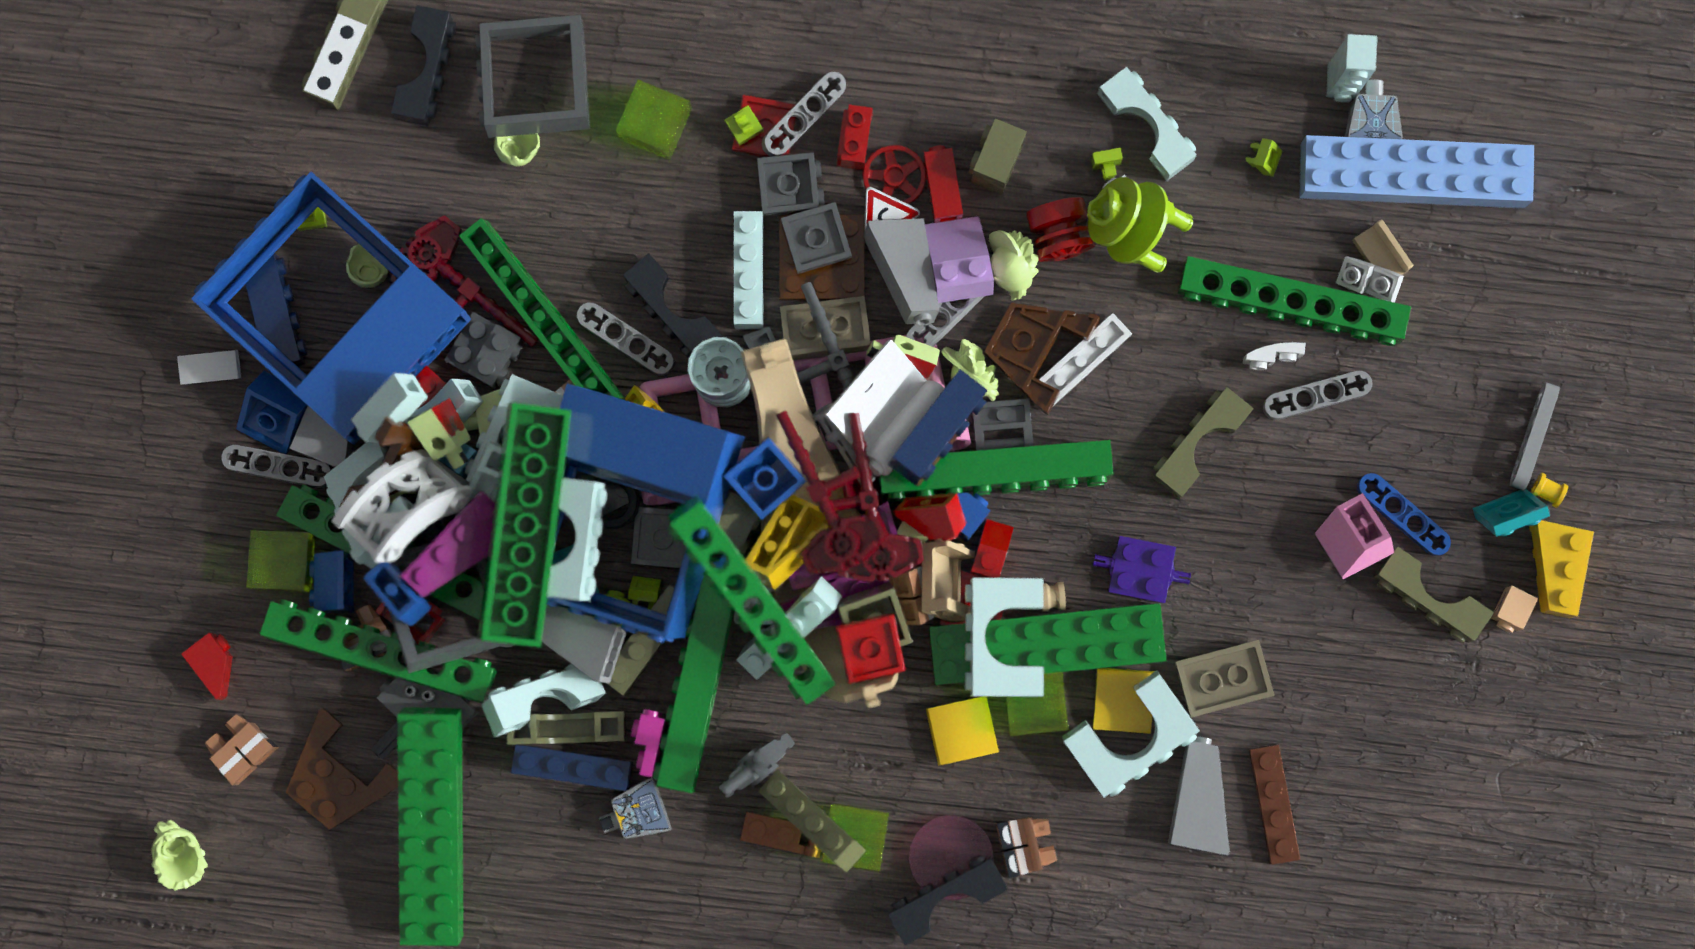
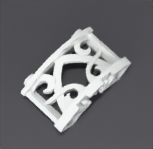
(437, 498)

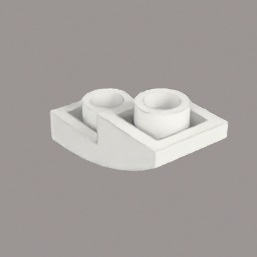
(1369, 279)
(1265, 356)
(209, 367)

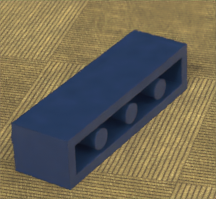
(272, 309)
(937, 427)
(572, 767)

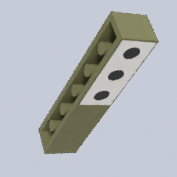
(342, 51)

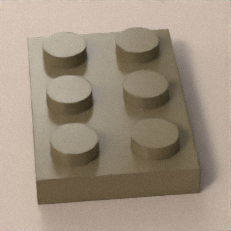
(847, 320)
(1224, 678)

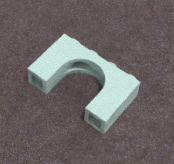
(516, 391)
(403, 395)
(354, 472)
(986, 674)
(1112, 770)

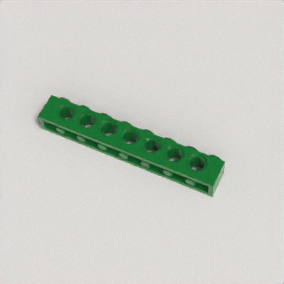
(537, 309)
(1394, 315)
(295, 510)
(695, 516)
(277, 628)

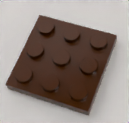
(831, 281)

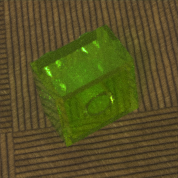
(653, 119)
(280, 561)
(1039, 714)
(867, 828)

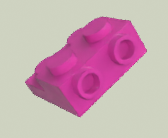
(649, 733)

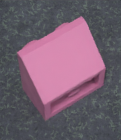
(1354, 537)

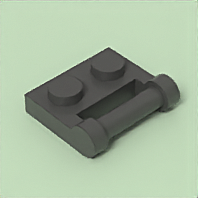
(1001, 417)

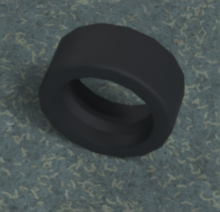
(631, 511)

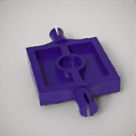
(1142, 569)

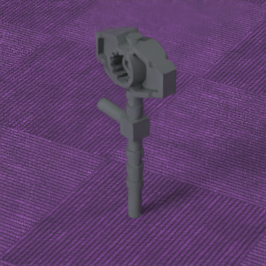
(837, 359)
(756, 765)

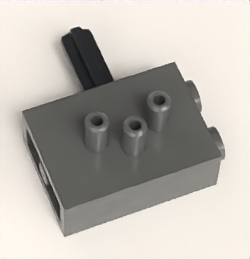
(401, 693)

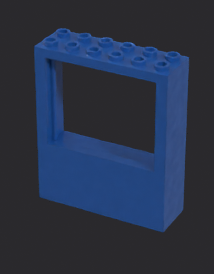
(395, 335)
(656, 456)

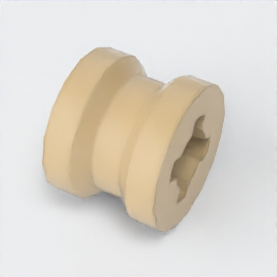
(1054, 597)

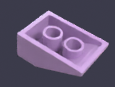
(959, 259)

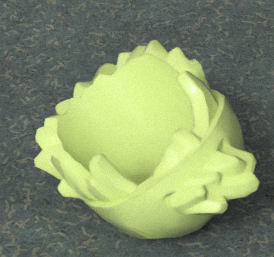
(1013, 262)
(972, 362)
(177, 856)

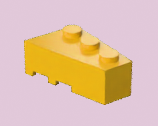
(784, 539)
(1561, 566)

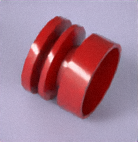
(1059, 224)

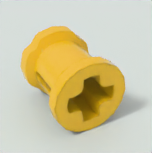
(1549, 490)

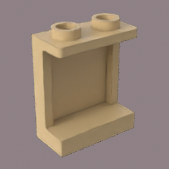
(943, 580)

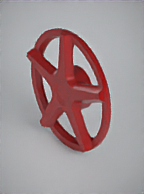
(894, 174)

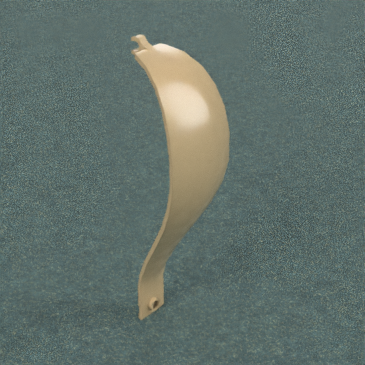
(776, 390)

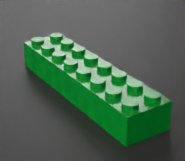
(1009, 471)
(524, 524)
(1056, 641)
(695, 689)
(430, 826)

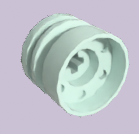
(716, 357)

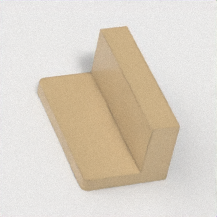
(1382, 249)

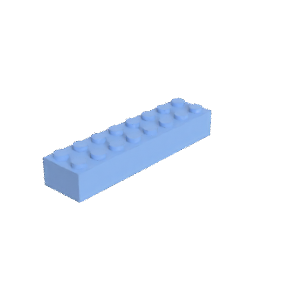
(1416, 171)

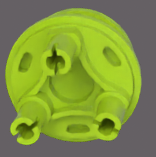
(1132, 220)

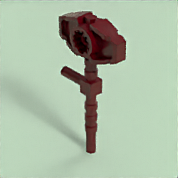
(430, 252)
(844, 541)
(897, 551)

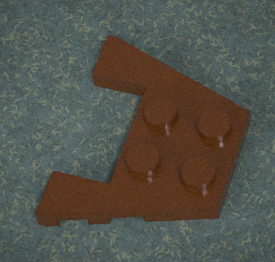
(1024, 342)
(402, 441)
(326, 785)

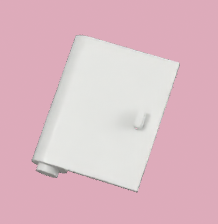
(888, 408)

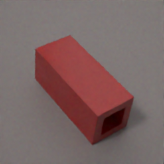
(943, 184)

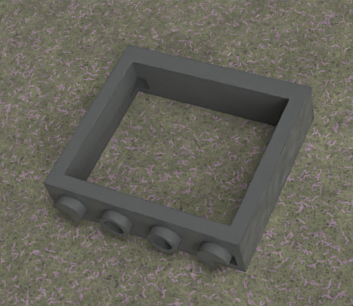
(536, 122)
(441, 655)

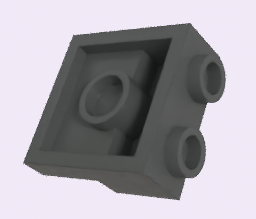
(789, 183)
(485, 351)

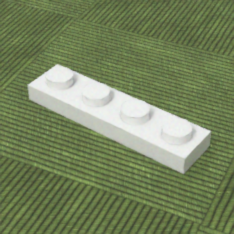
(1087, 356)

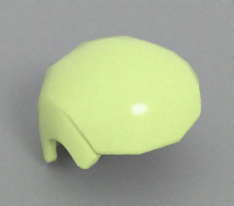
(517, 149)
(364, 268)

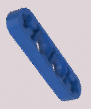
(1406, 510)

